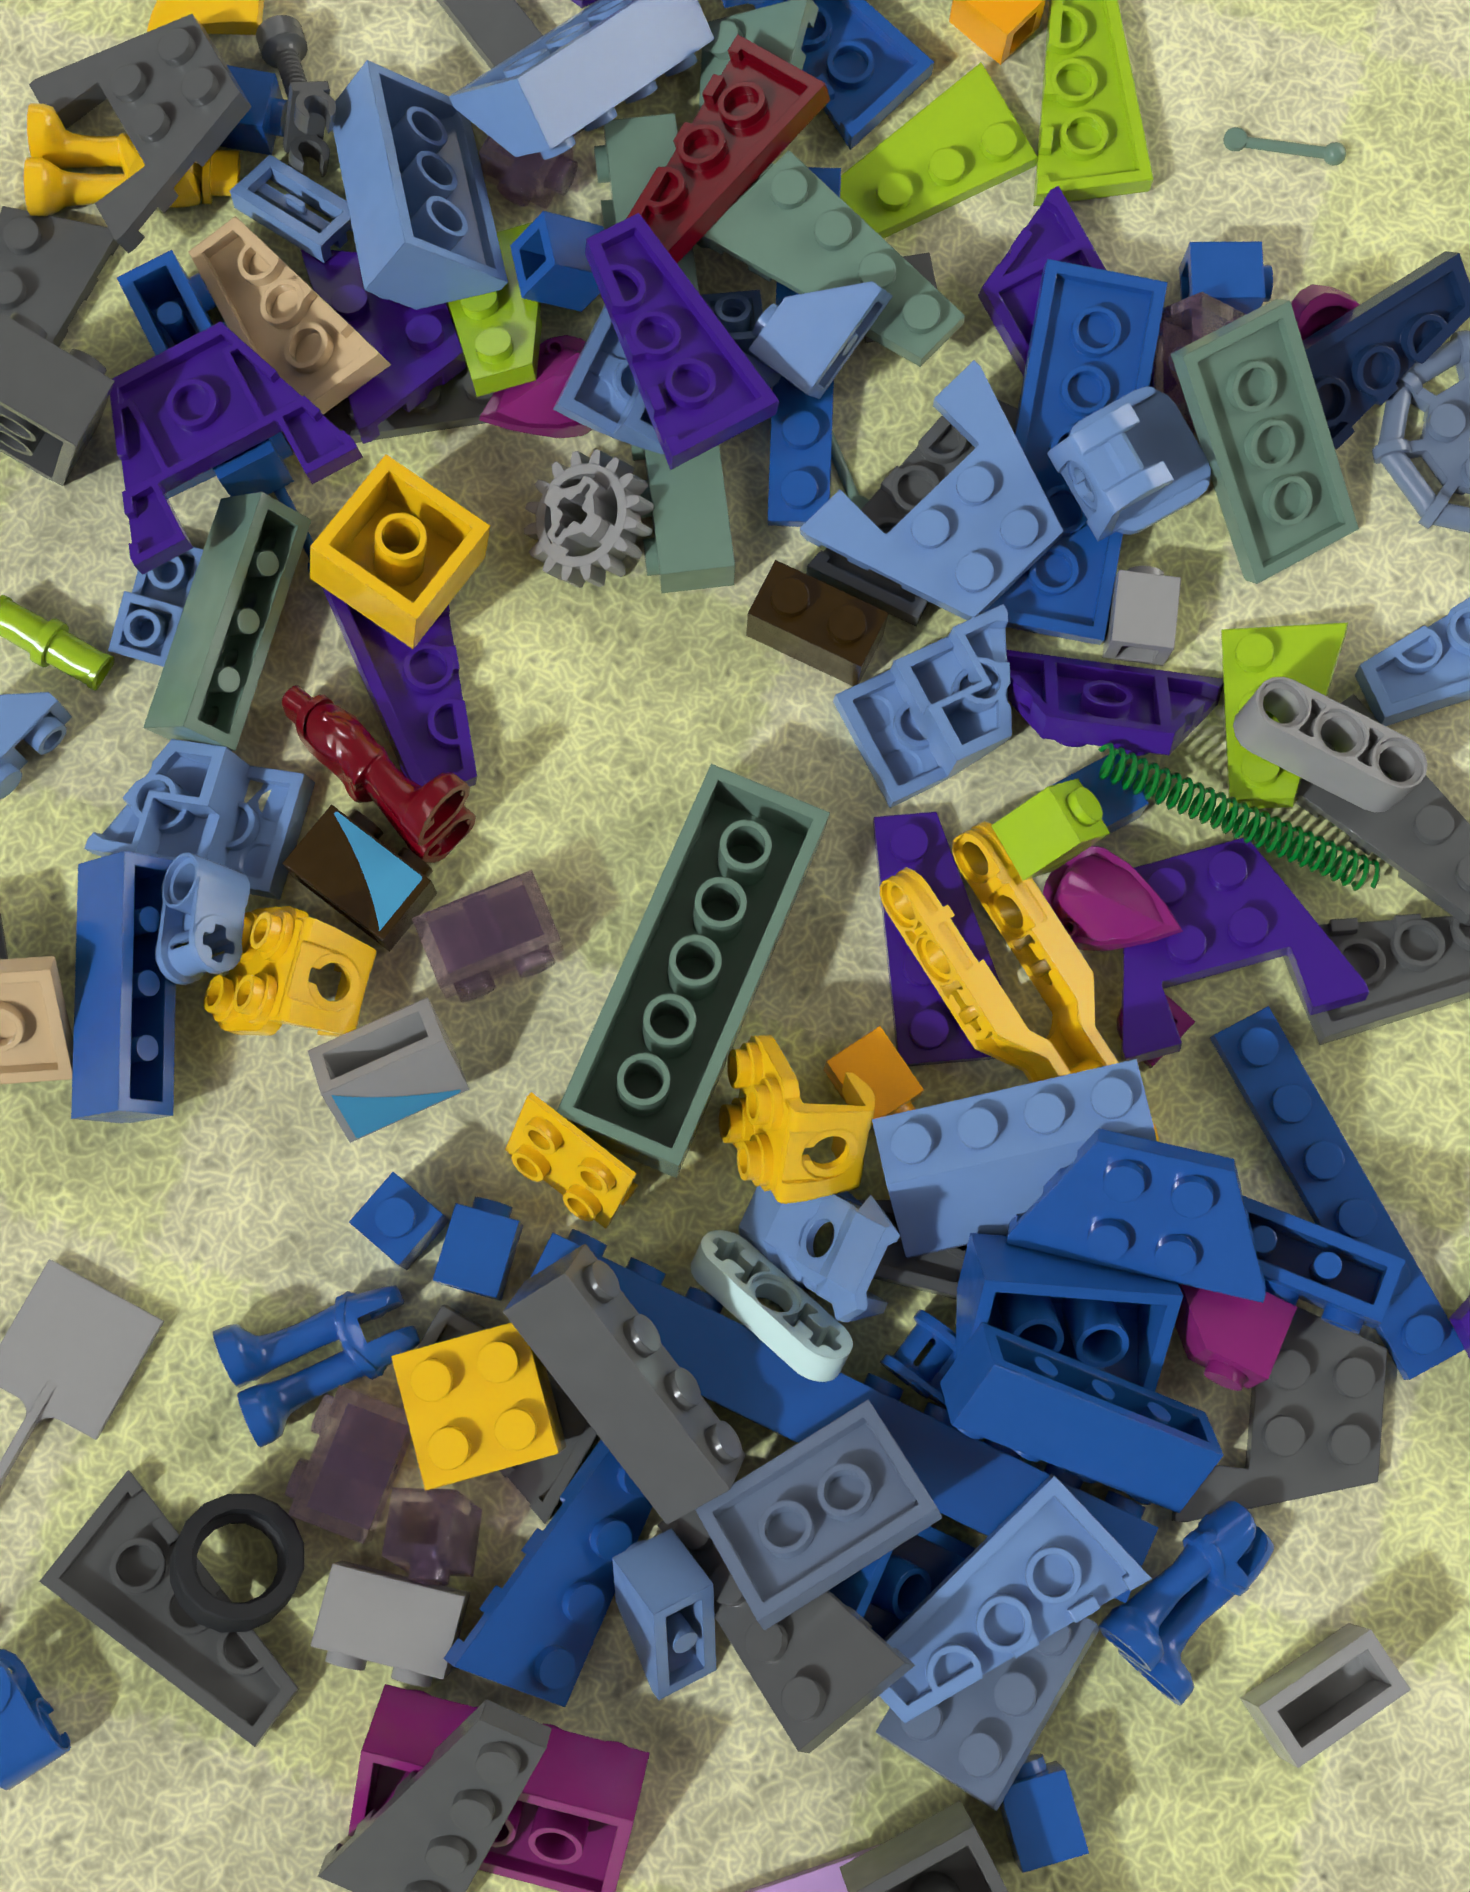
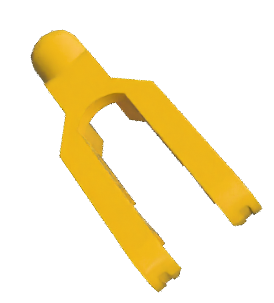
(1036, 941)

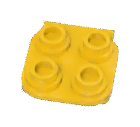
(273, 976)
(775, 1126)

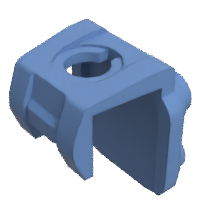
(1132, 463)

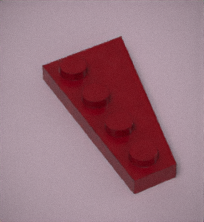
(736, 135)

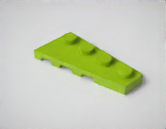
(1089, 107)
(939, 157)

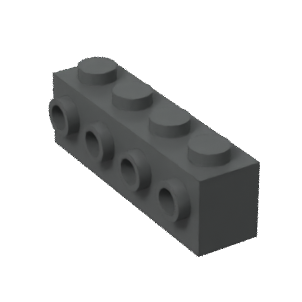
(626, 1383)

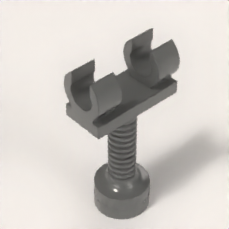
(309, 103)

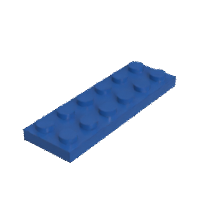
(1086, 349)

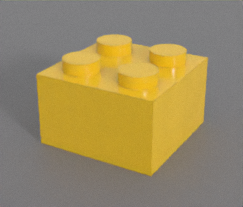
(398, 551)
(477, 1405)

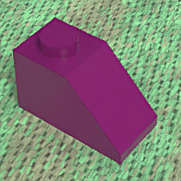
(1232, 1335)

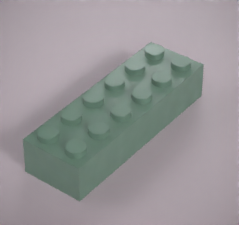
(693, 970)

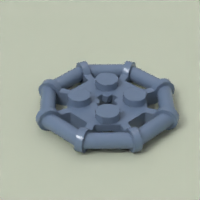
(1443, 440)

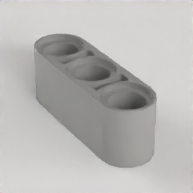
(1359, 744)

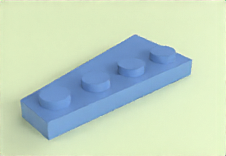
(1015, 1589)

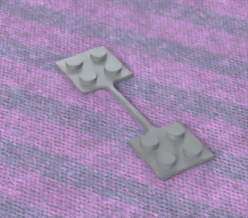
(71, 1354)

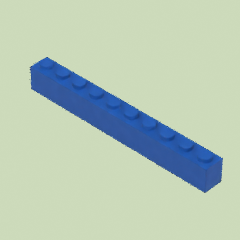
(734, 1368)

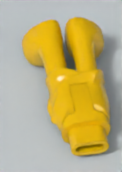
(55, 148)

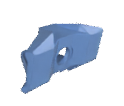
(845, 1271)

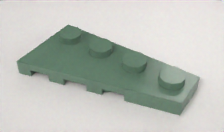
(812, 241)

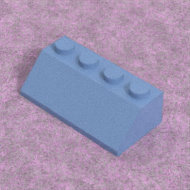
(583, 72)
(414, 192)
(990, 1154)

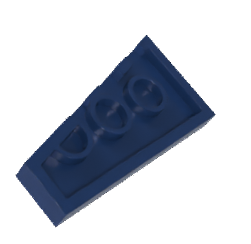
(1377, 342)

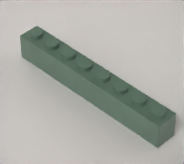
(690, 504)

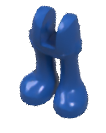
(253, 1356)
(1157, 1622)

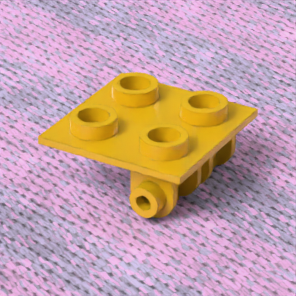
(570, 1161)

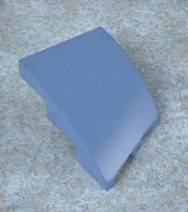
(605, 394)
(933, 709)
(198, 807)

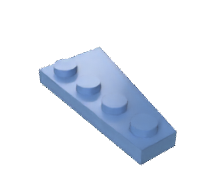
(1420, 670)

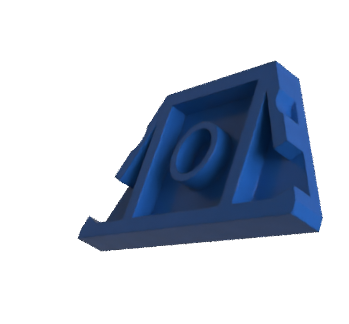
(1148, 1214)

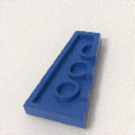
(557, 1597)

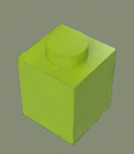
(1051, 828)

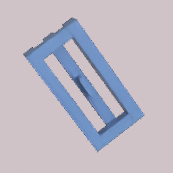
(288, 214)

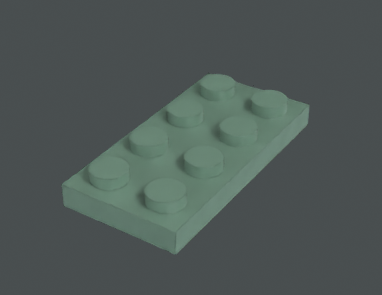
(1265, 440)

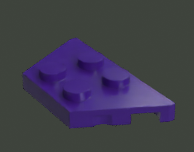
(1014, 285)
(415, 342)
(1108, 702)

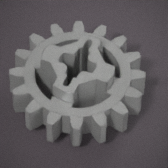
(588, 518)

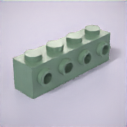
(228, 621)

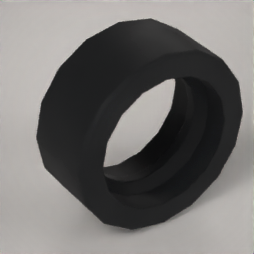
(236, 1509)

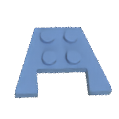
(971, 530)

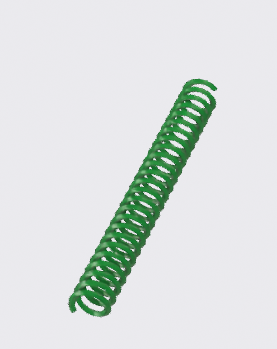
(1219, 817)

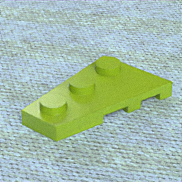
(500, 329)
(1248, 660)

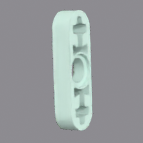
(739, 1274)

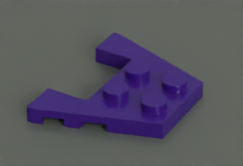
(196, 412)
(1230, 918)

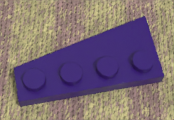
(679, 352)
(413, 694)
(922, 1021)

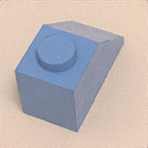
(817, 332)
(666, 1611)

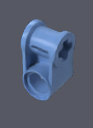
(207, 912)

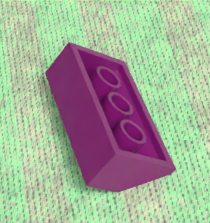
(569, 1818)

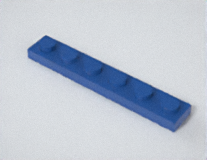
(800, 434)
(1332, 1181)

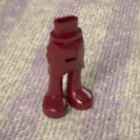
(418, 813)

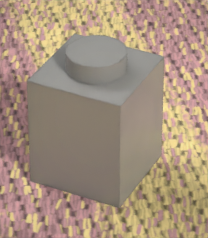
(1142, 616)

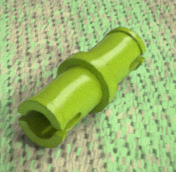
(53, 644)

